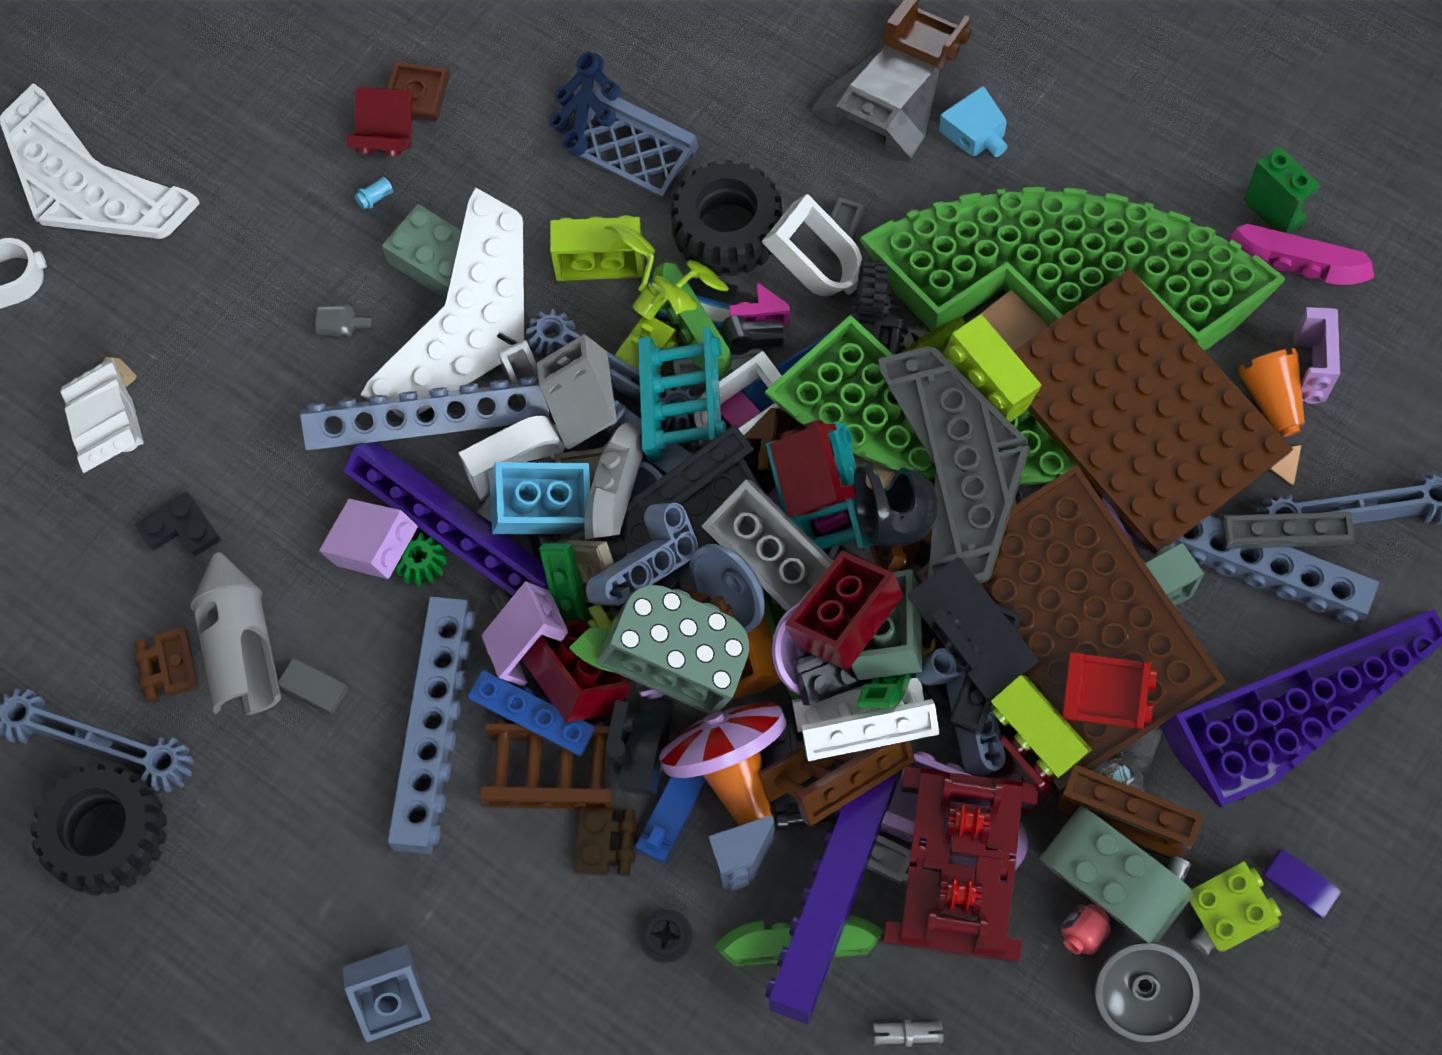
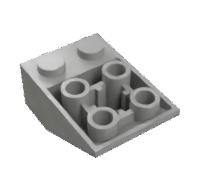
(578, 390)

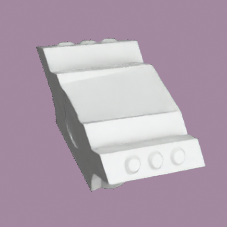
(100, 415)

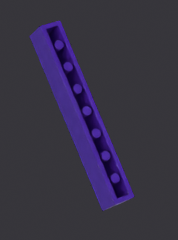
(444, 518)
(828, 903)

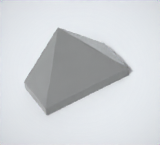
(518, 363)

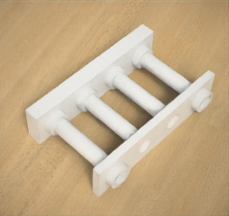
(842, 728)

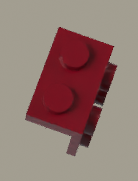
(382, 121)
(1021, 769)

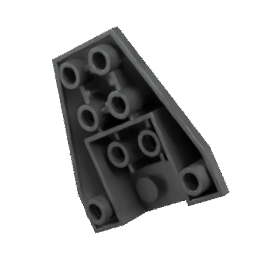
(886, 94)

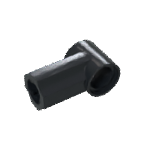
(743, 335)

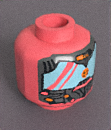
(1085, 929)

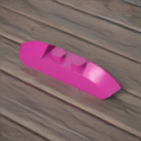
(1304, 255)

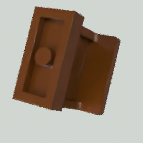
(925, 34)

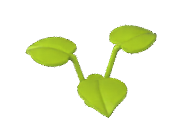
(656, 295)

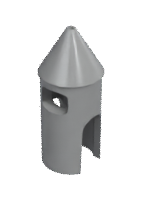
(234, 638)

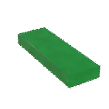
(564, 580)

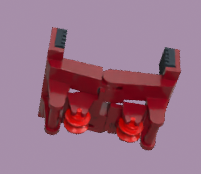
(964, 891)

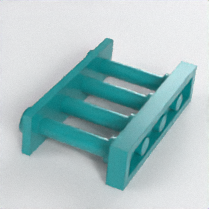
(652, 384)
(841, 443)

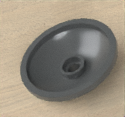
(1151, 1011)

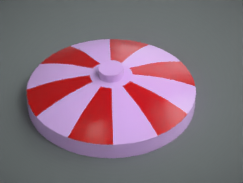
(722, 739)

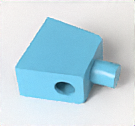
(975, 124)

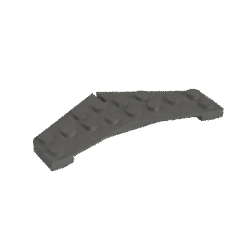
(964, 442)

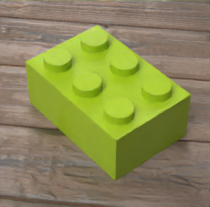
(589, 252)
(992, 367)
(1039, 727)

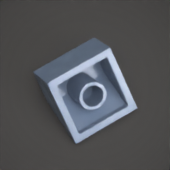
(741, 851)
(385, 993)

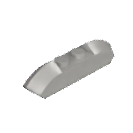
(613, 483)

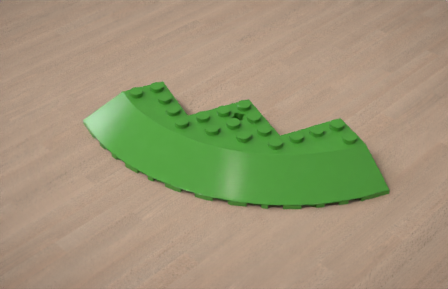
(1060, 252)
(845, 385)

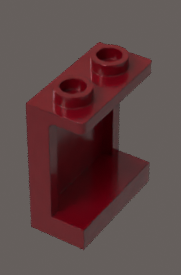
(808, 470)

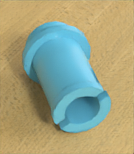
(373, 193)

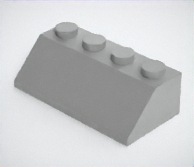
(770, 542)

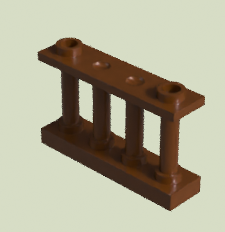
(833, 787)
(531, 793)
(1132, 812)

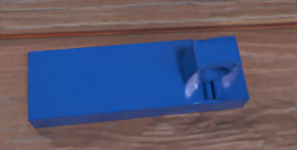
(670, 817)

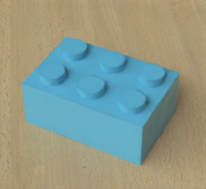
(538, 497)

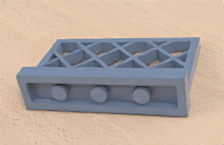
(649, 126)

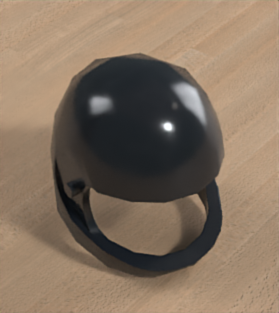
(894, 514)

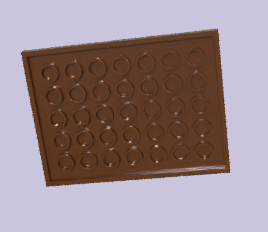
(1146, 412)
(1093, 596)

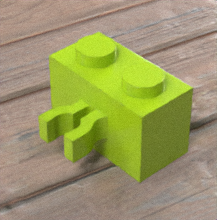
(659, 332)

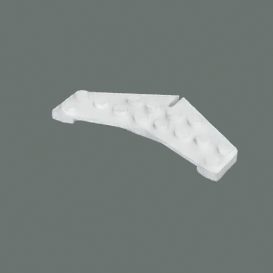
(74, 189)
(480, 304)

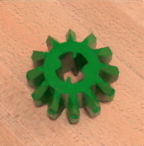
(427, 568)

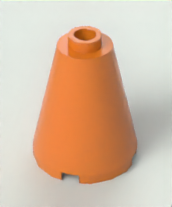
(1276, 389)
(741, 790)

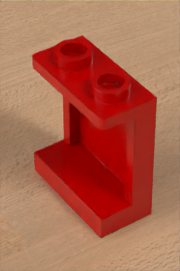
(1109, 691)

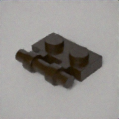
(595, 837)

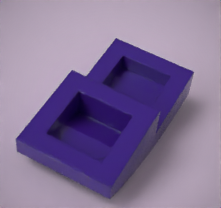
(1301, 882)

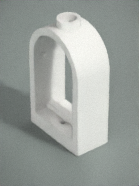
(828, 230)
(30, 280)
(757, 367)
(521, 442)

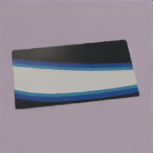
(714, 301)

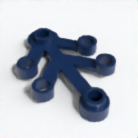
(589, 69)

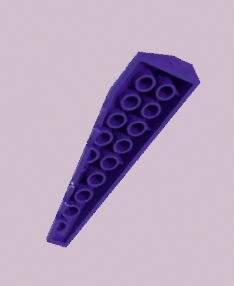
(1273, 724)

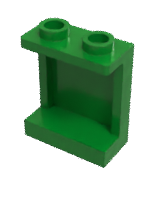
(1280, 190)

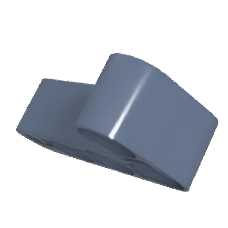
(670, 548)
(979, 753)

